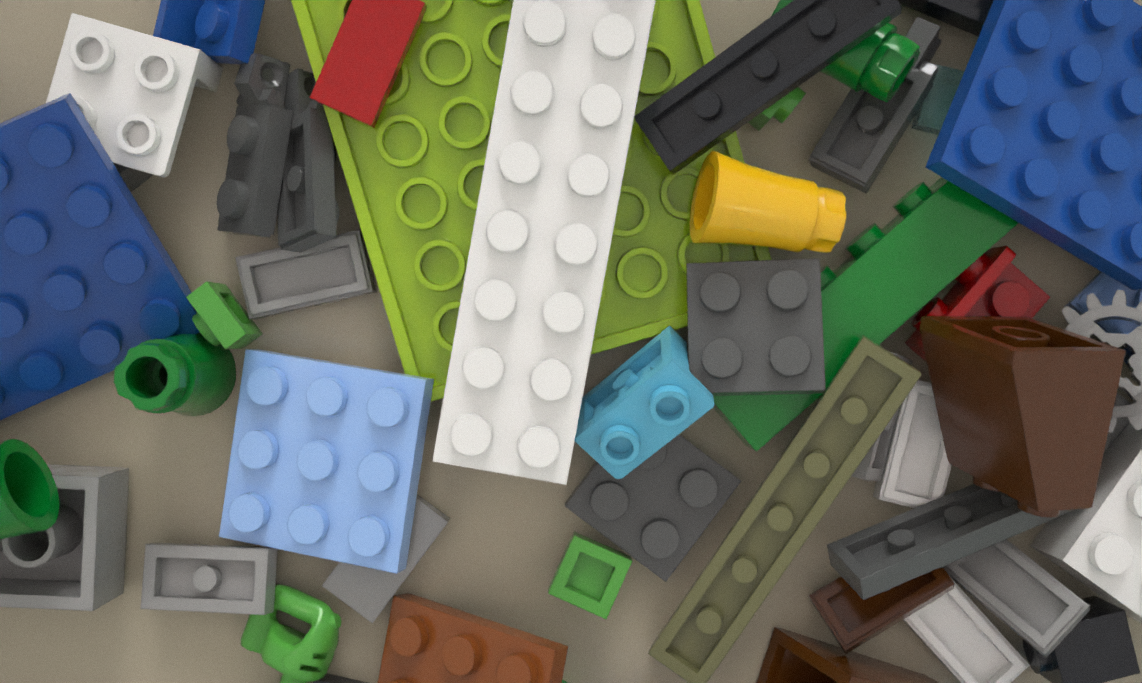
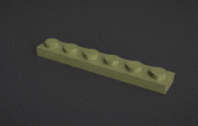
(784, 510)

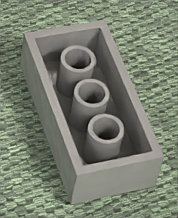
(78, 558)

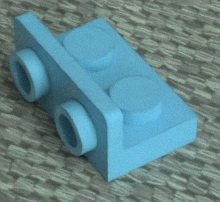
(642, 405)

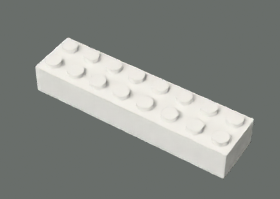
(542, 235)

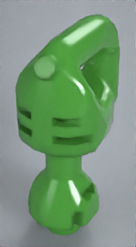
(287, 650)

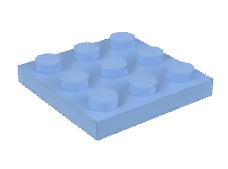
(326, 459)

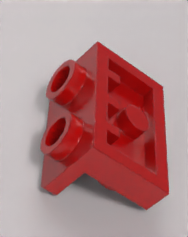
(984, 289)

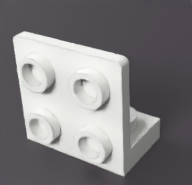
(131, 89)

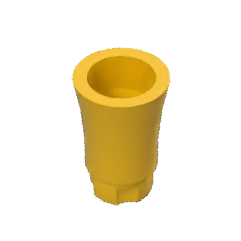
(763, 208)

